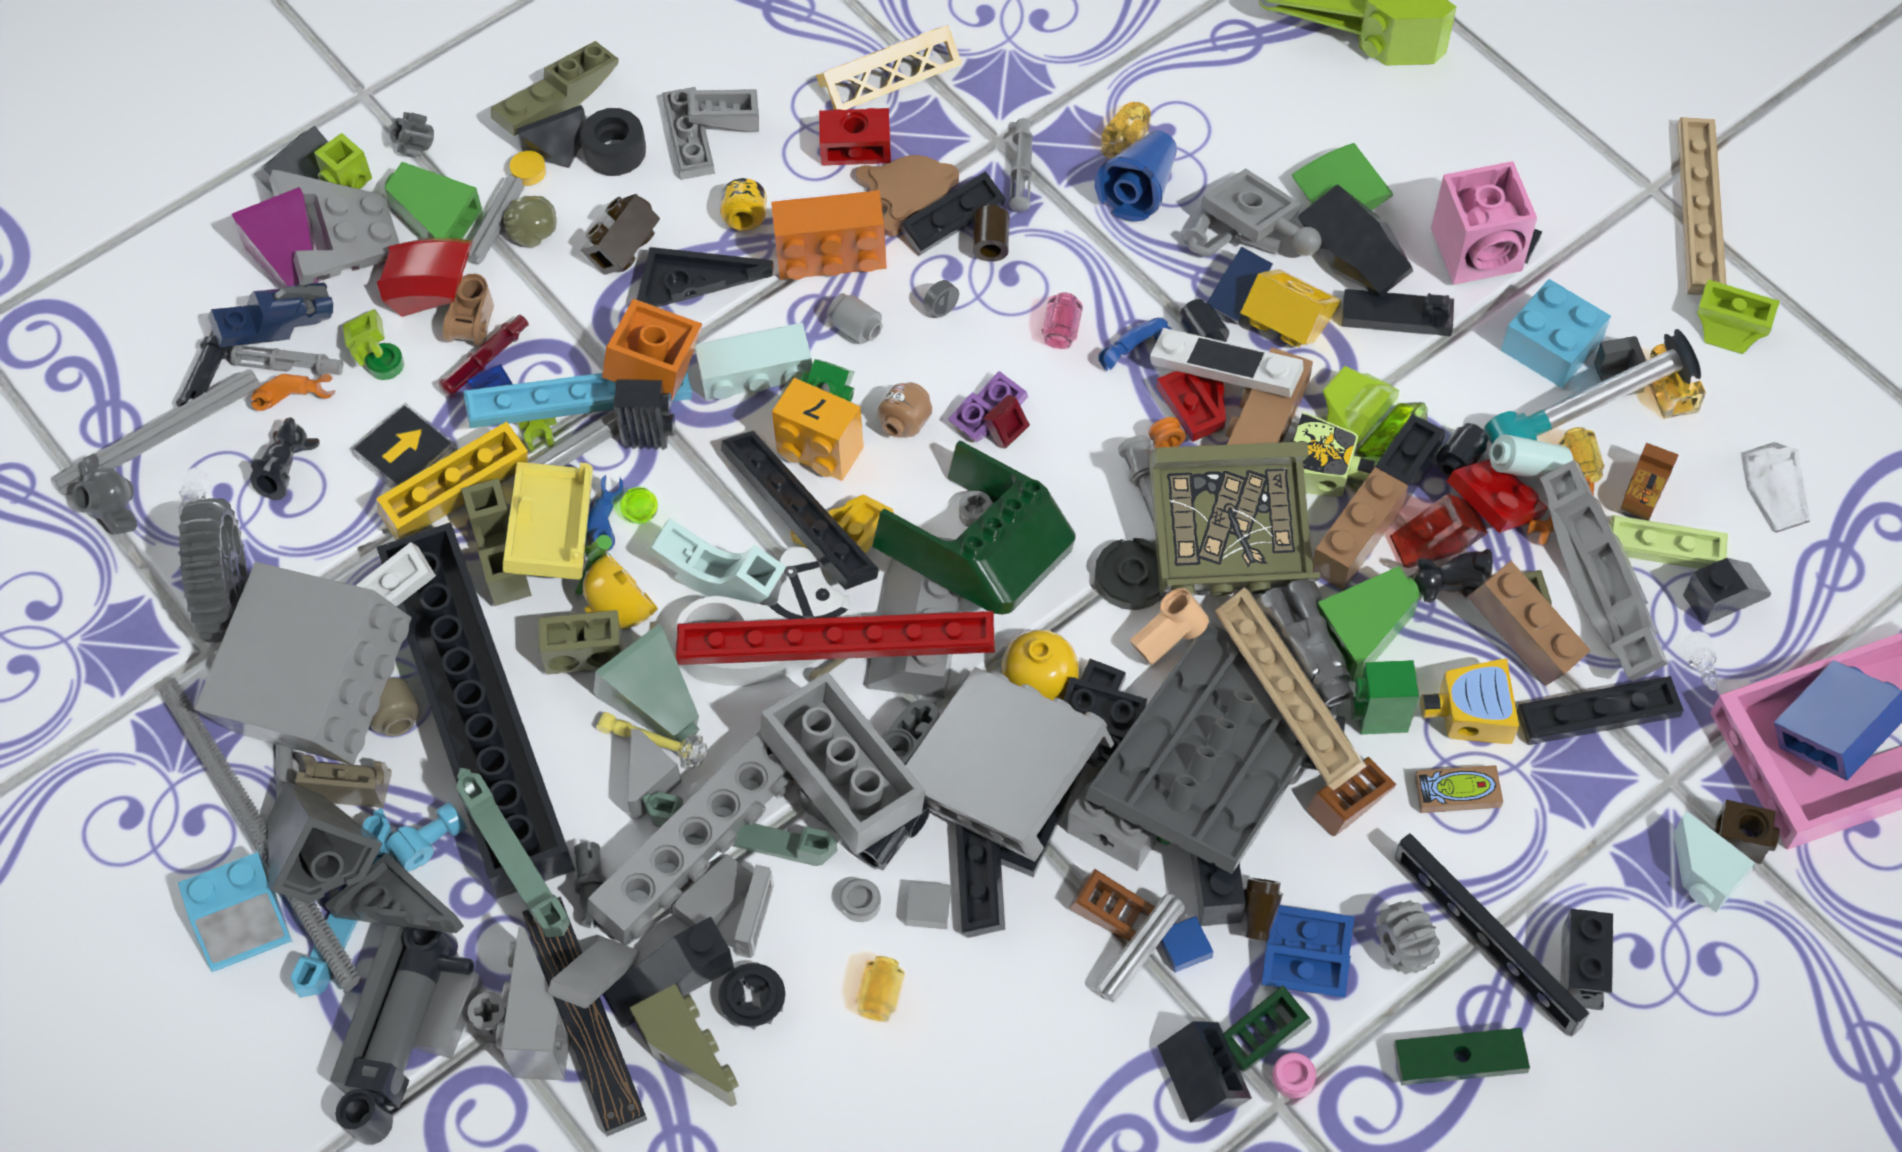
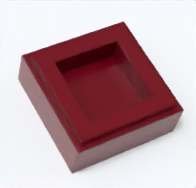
(1006, 421)

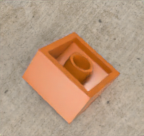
(651, 346)

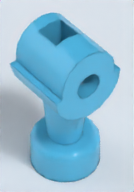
(414, 846)

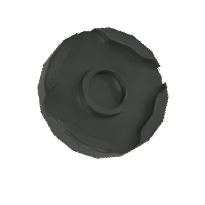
(1129, 574)

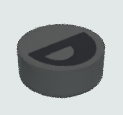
(941, 298)

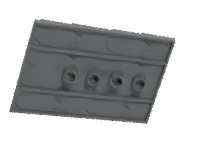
(1204, 756)

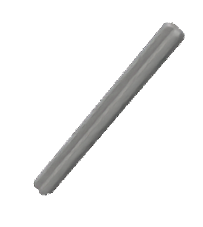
(165, 427)

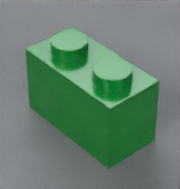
(1385, 697)

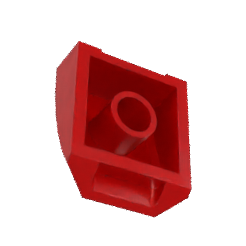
(423, 273)

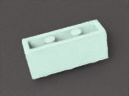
(753, 361)

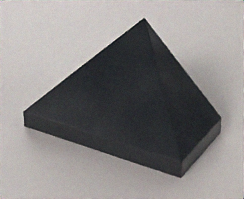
(555, 137)

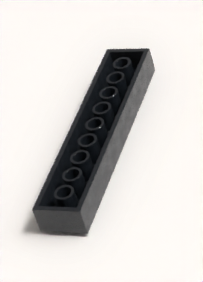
(477, 705)

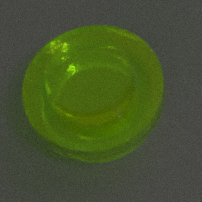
(639, 505)

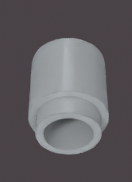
(855, 318)

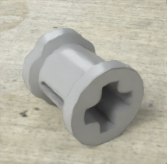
(479, 1012)

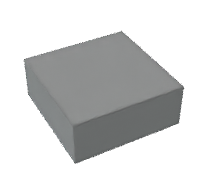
(928, 905)

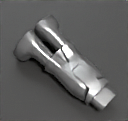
(1309, 639)

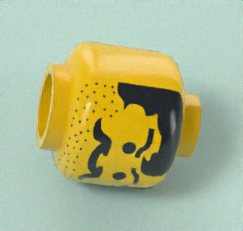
(743, 204)

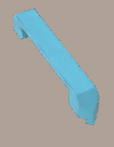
(312, 973)

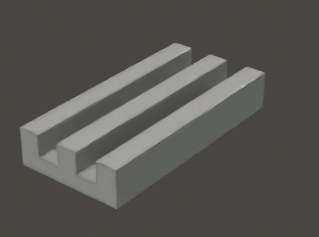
(754, 911)

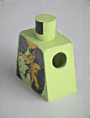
(1330, 456)

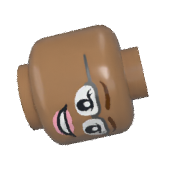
(904, 410)

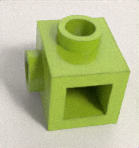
(343, 163)

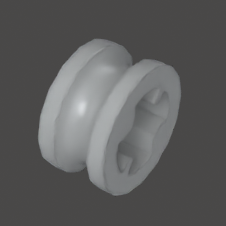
(972, 498)

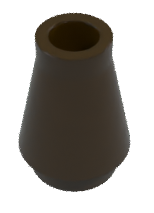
(1261, 907)

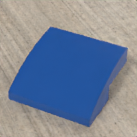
(1309, 951)

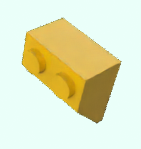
(1289, 307)

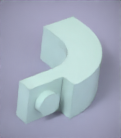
(712, 571)

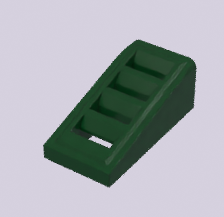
(1267, 1007)

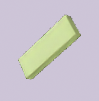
(1669, 542)

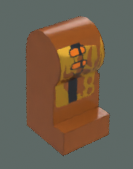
(1648, 481)

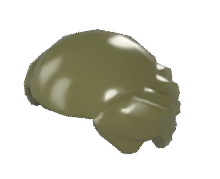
(530, 220)

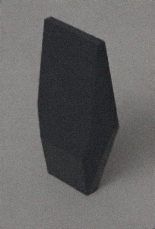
(1357, 241)

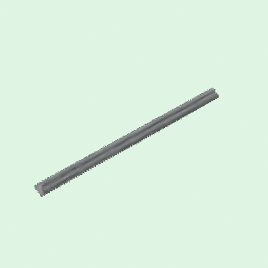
(255, 828)

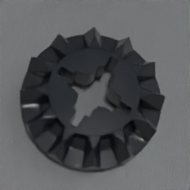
(756, 978)

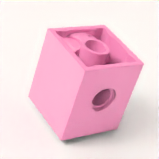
(1483, 222)

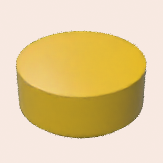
(528, 167)

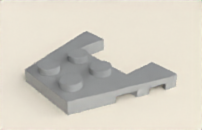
(352, 223)

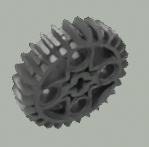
(211, 565)

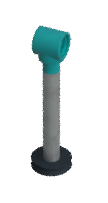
(1677, 358)

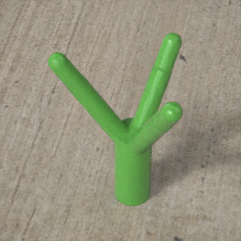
(593, 553)

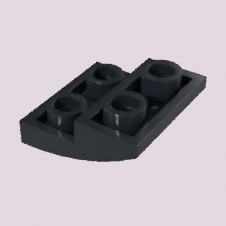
(1113, 706)

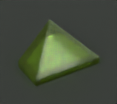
(1385, 433)

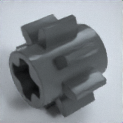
(412, 133)

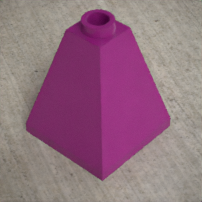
(275, 232)

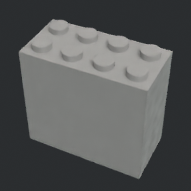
(304, 662)

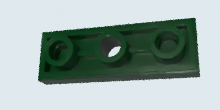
(1486, 1054)

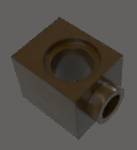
(1758, 820)

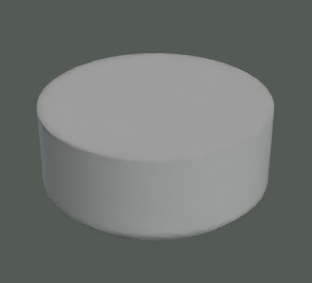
(860, 900)

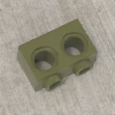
(579, 641)

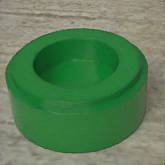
(386, 366)

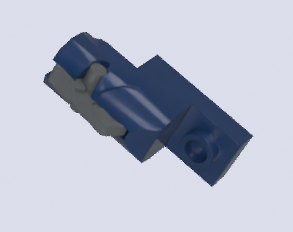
(271, 314)

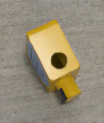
(1475, 703)

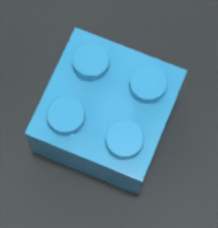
(1555, 333)

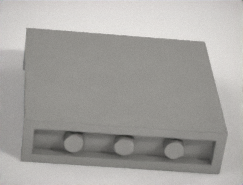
(1004, 759)

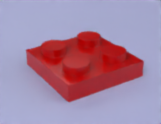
(1497, 496)

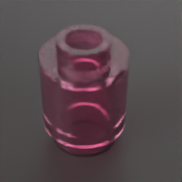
(1062, 320)

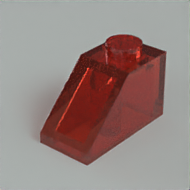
(1439, 531)

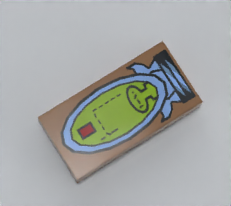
(1458, 789)

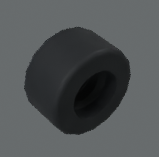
(618, 157)

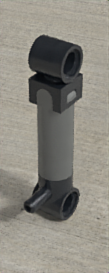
(380, 1076)

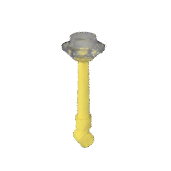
(690, 751)

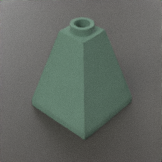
(649, 687)

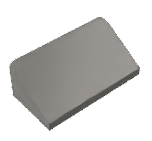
(447, 1013)

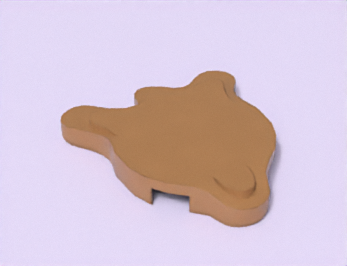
(907, 186)

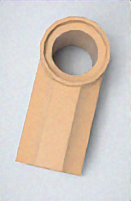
(1178, 619)

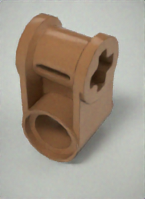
(469, 316)

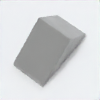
(649, 772)

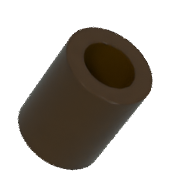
(991, 233)

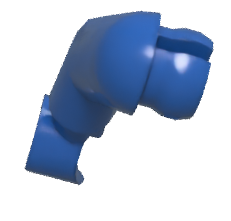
(1125, 344)
(599, 515)

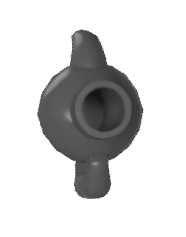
(105, 496)

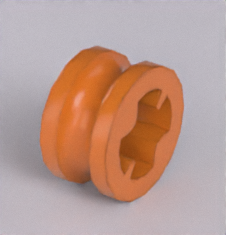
(1167, 433)

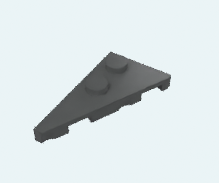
(393, 898)

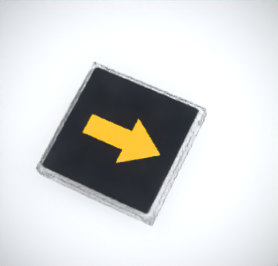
(402, 446)

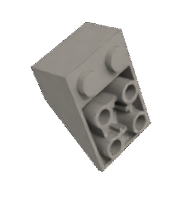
(533, 1030)

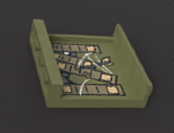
(1231, 517)

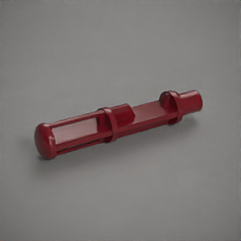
(482, 356)

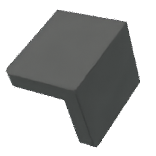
(1618, 356)

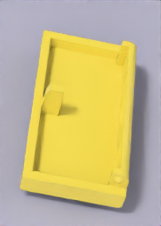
(548, 520)

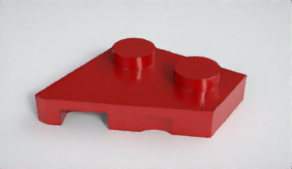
(1194, 402)

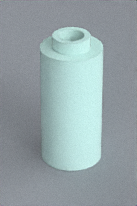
(1527, 456)

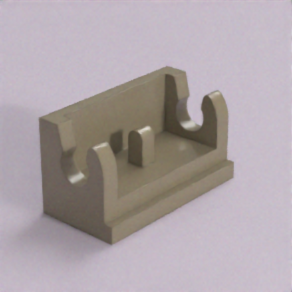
(346, 783)

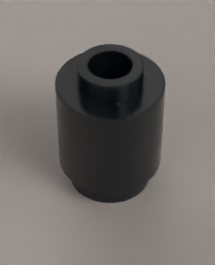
(1202, 320)
(1462, 448)

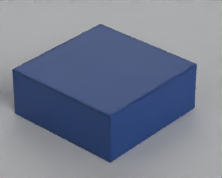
(1186, 944)

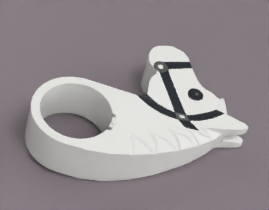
(801, 596)

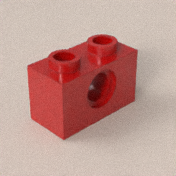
(854, 136)

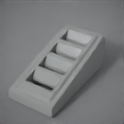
(742, 117)

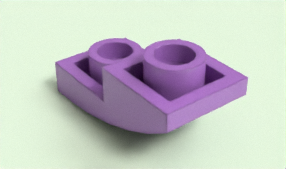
(970, 413)

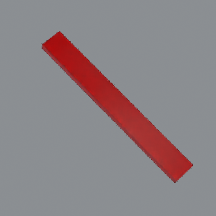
(835, 638)

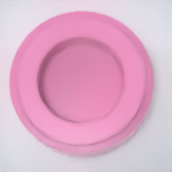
(1294, 1075)

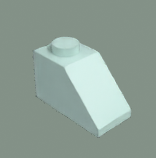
(1708, 863)

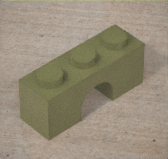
(490, 522)

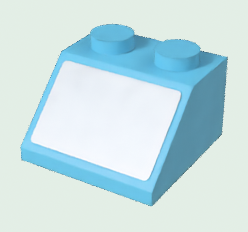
(234, 912)

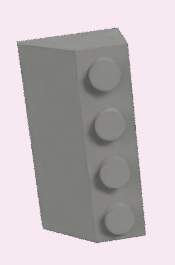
(914, 594)

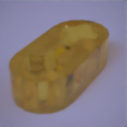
(1120, 126)

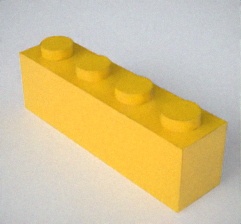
(438, 488)

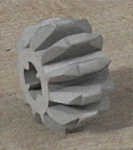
(1407, 937)

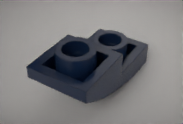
(1237, 283)

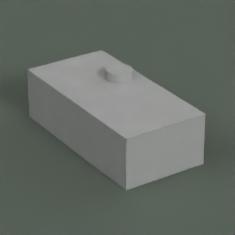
(842, 763)

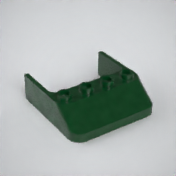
(1002, 551)

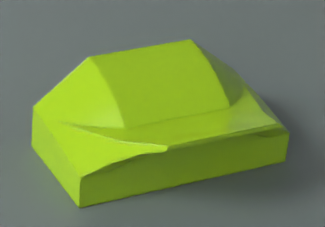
(1735, 316)
(1358, 400)

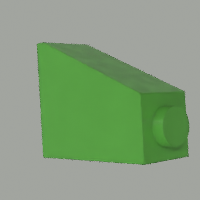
(432, 203)
(1369, 616)

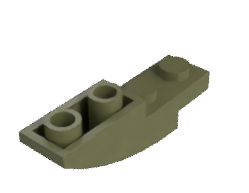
(563, 87)

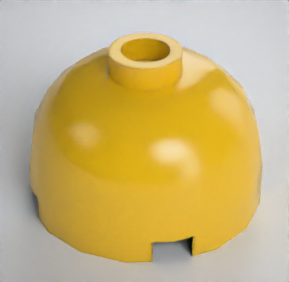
(612, 588)
(1042, 662)

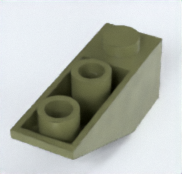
(676, 1041)

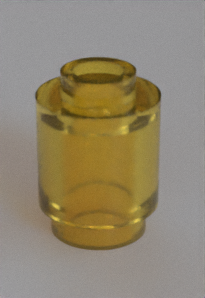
(1585, 451)
(879, 989)

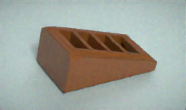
(1335, 813)
(1108, 889)

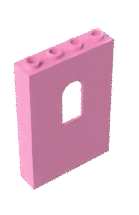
(1805, 797)

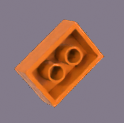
(829, 235)

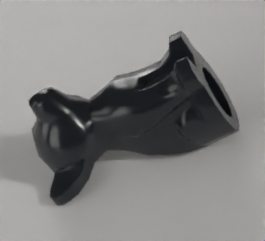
(271, 472)
(1459, 574)

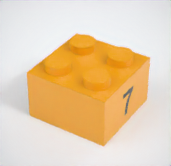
(818, 429)

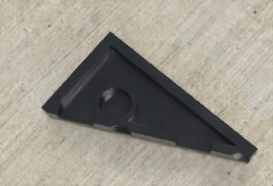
(682, 274)

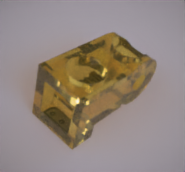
(1674, 395)

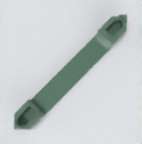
(810, 847)
(511, 855)

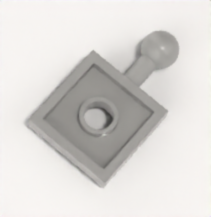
(1259, 209)

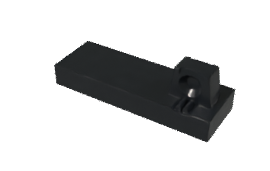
(1398, 312)

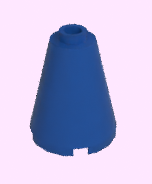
(1137, 177)

